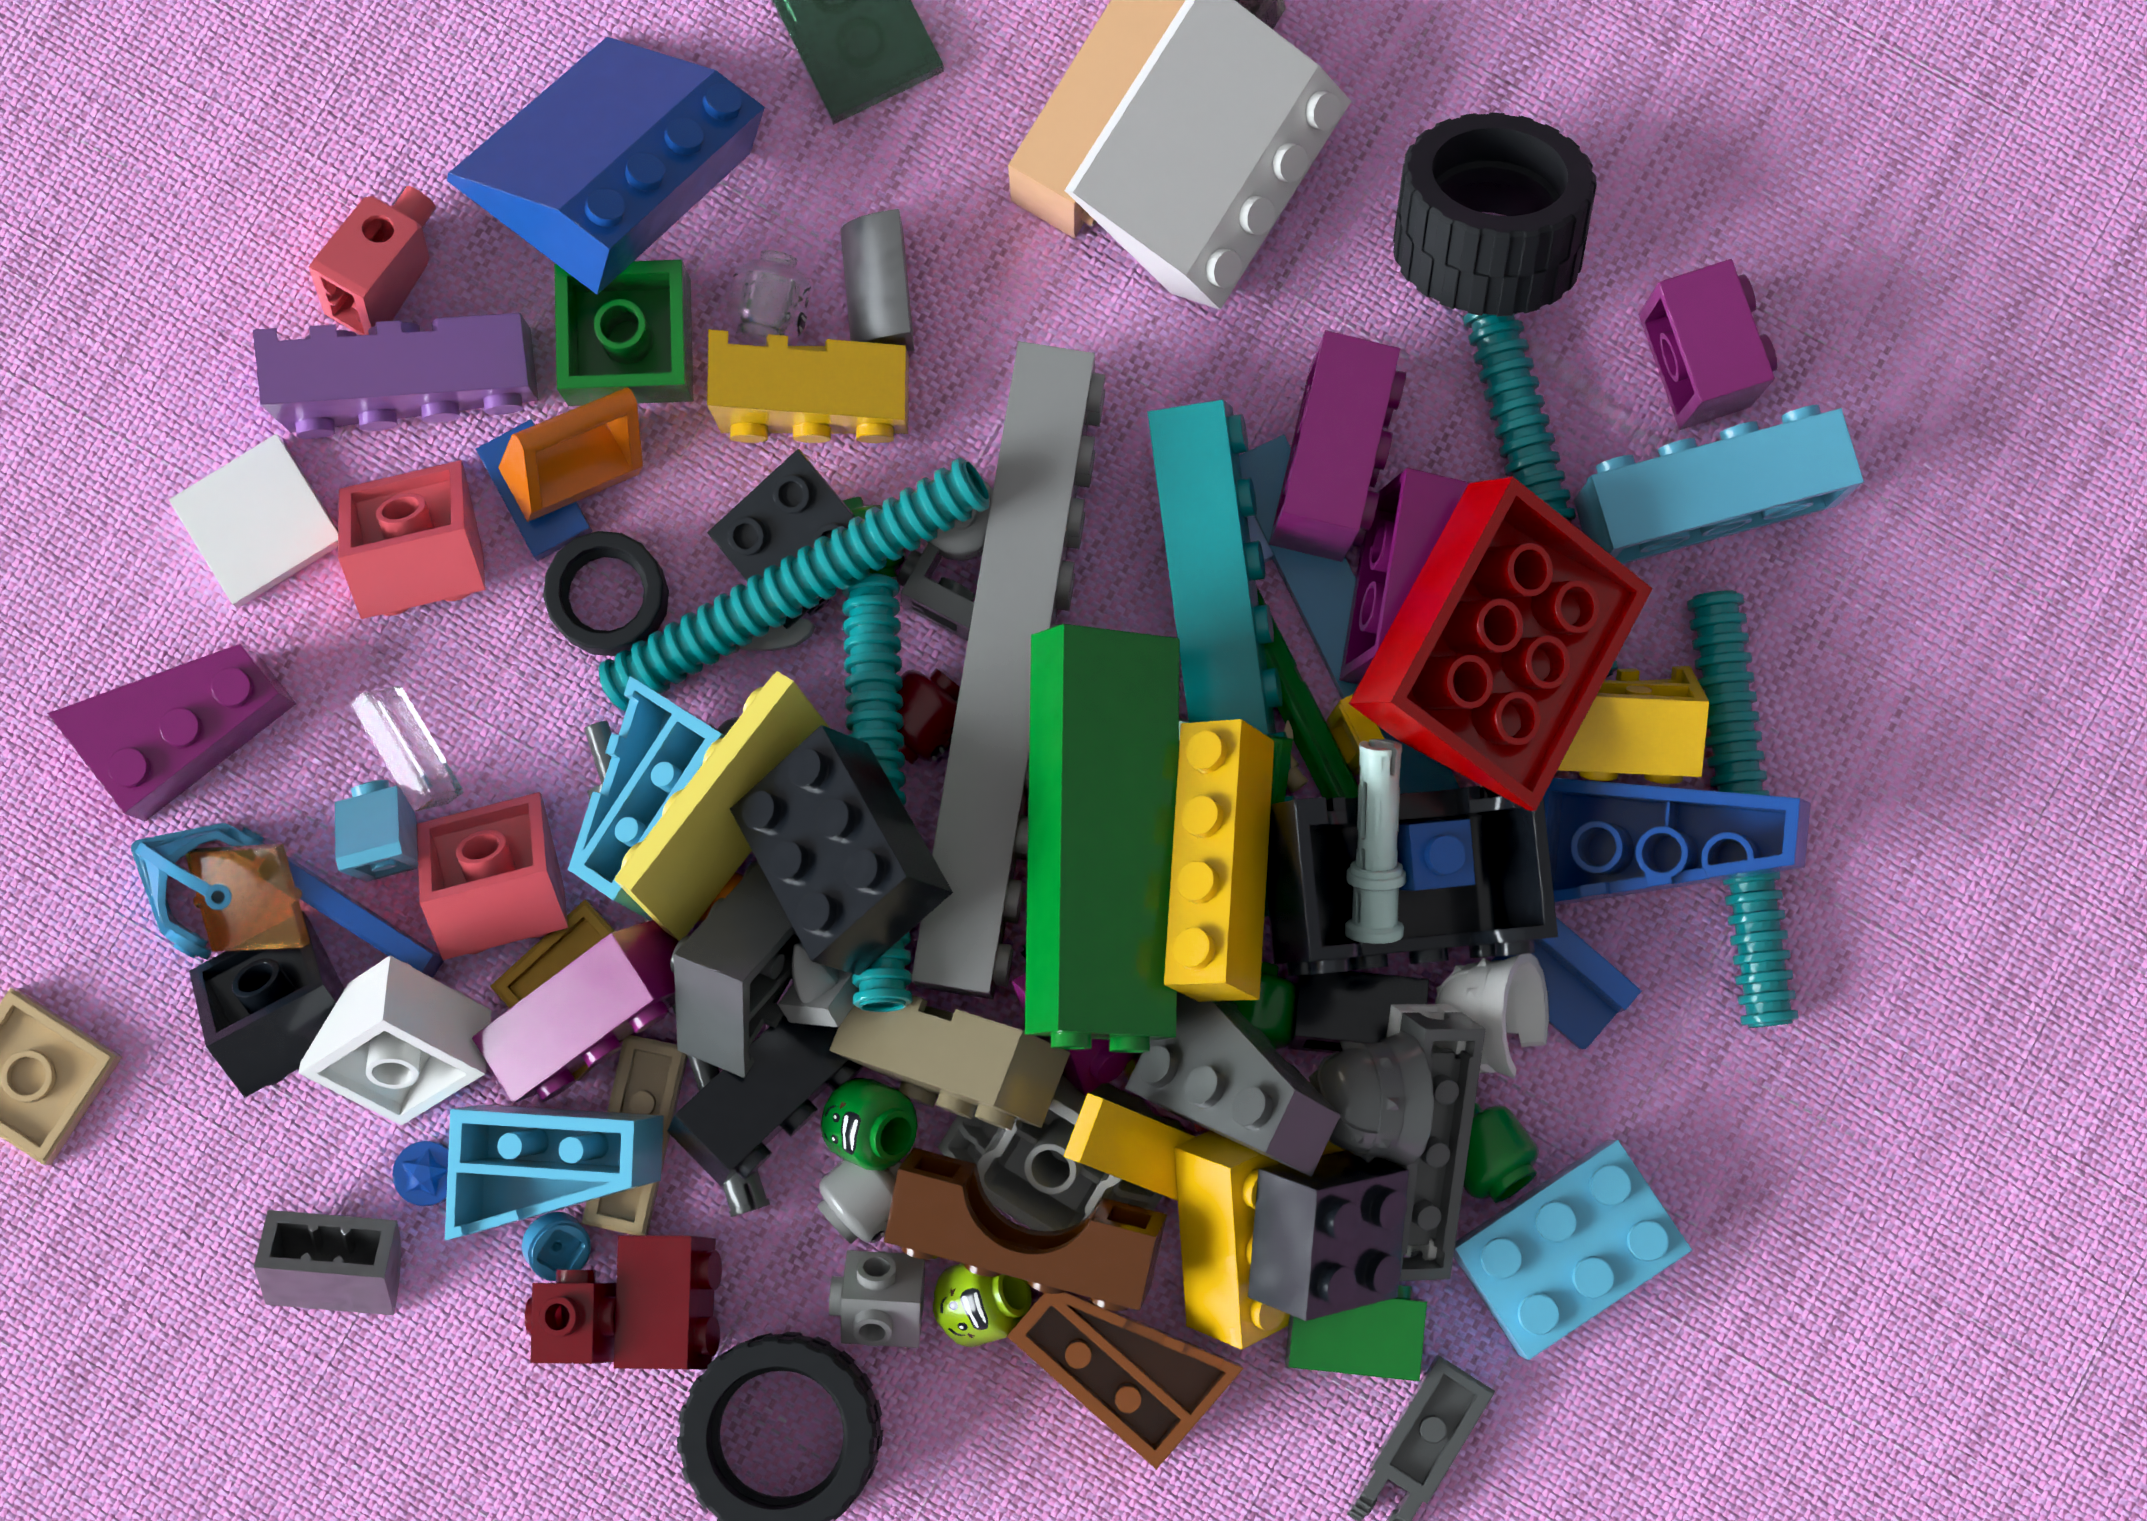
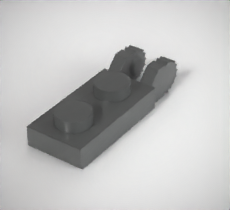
(1424, 1439)

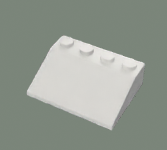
(1208, 148)

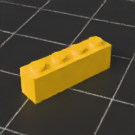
(1219, 861)

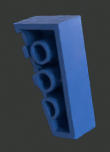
(1655, 838)

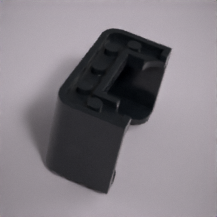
(1498, 916)

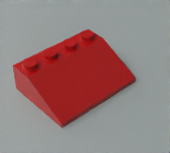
(1502, 642)

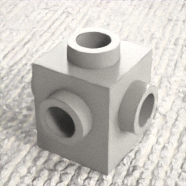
(879, 1299)

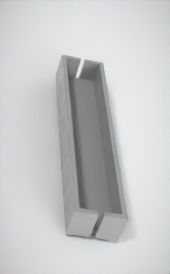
(1017, 595)

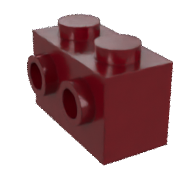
(666, 1302)

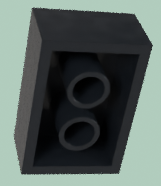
(840, 851)

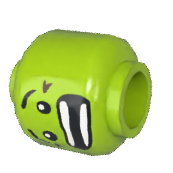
(979, 1307)

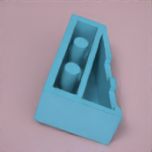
(649, 762)
(542, 1160)

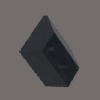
(264, 1008)

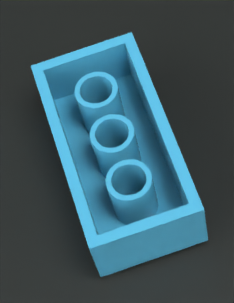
(1720, 486)

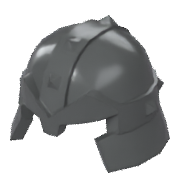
(1381, 1098)

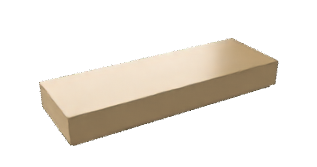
(649, 1084)

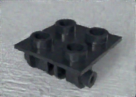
(779, 519)

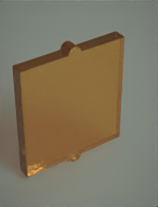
(263, 901)

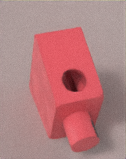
(373, 260)

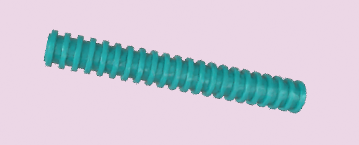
(1518, 410)
(797, 582)
(876, 722)
(1738, 771)

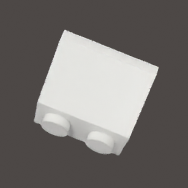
(398, 1042)

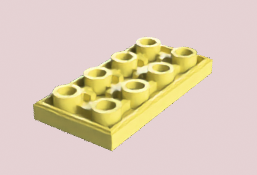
(697, 838)

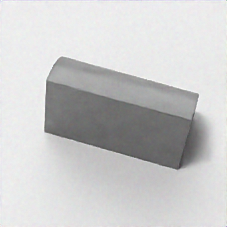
(877, 279)
(329, 1262)

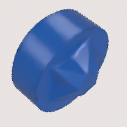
(422, 1173)

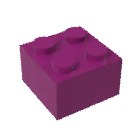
(1708, 343)

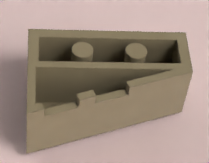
(957, 1059)

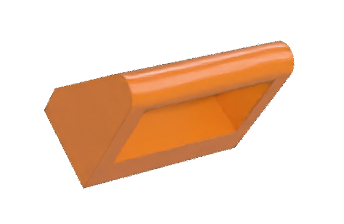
(574, 454)

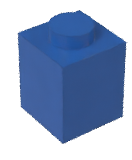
(1436, 853)

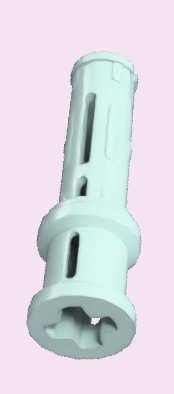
(1376, 870)

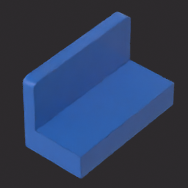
(1580, 986)

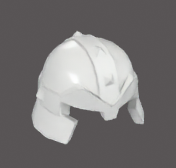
(1502, 999)

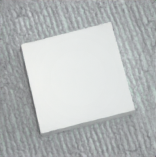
(256, 520)

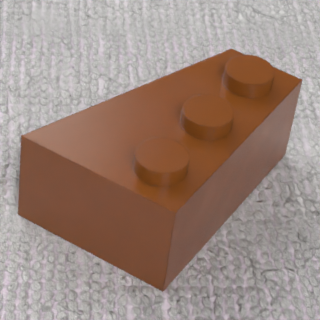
(1124, 1370)

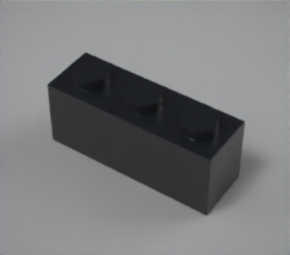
(738, 1116)

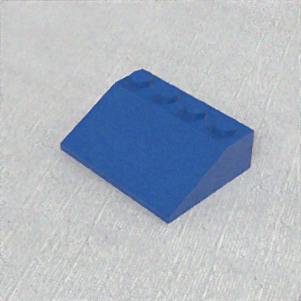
(611, 157)

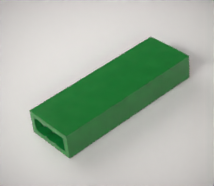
(1100, 836)

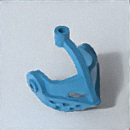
(156, 860)

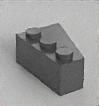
(733, 974)
(1235, 1085)

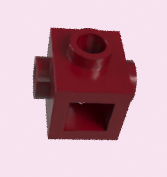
(572, 1319)

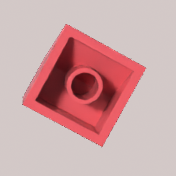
(410, 540)
(490, 876)

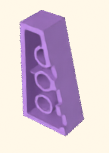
(395, 373)

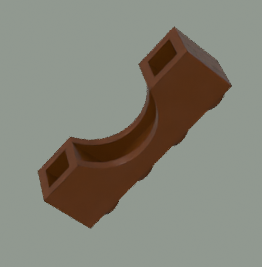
(946, 1214)

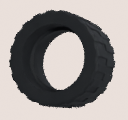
(1483, 258)
(702, 1415)

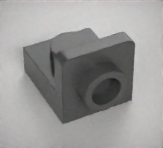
(942, 603)

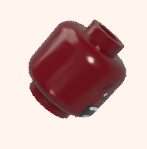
(927, 714)

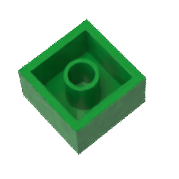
(626, 335)

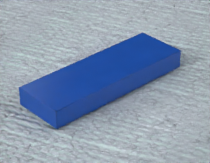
(363, 921)

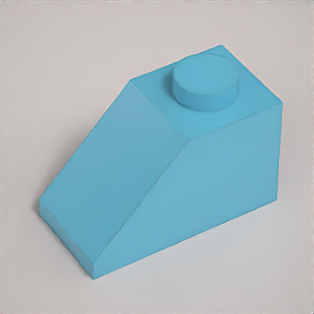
(375, 832)

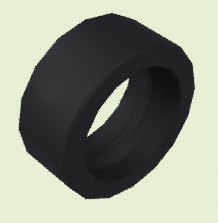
(593, 547)

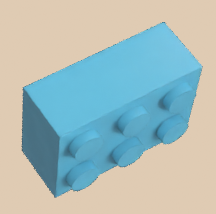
(1569, 1249)

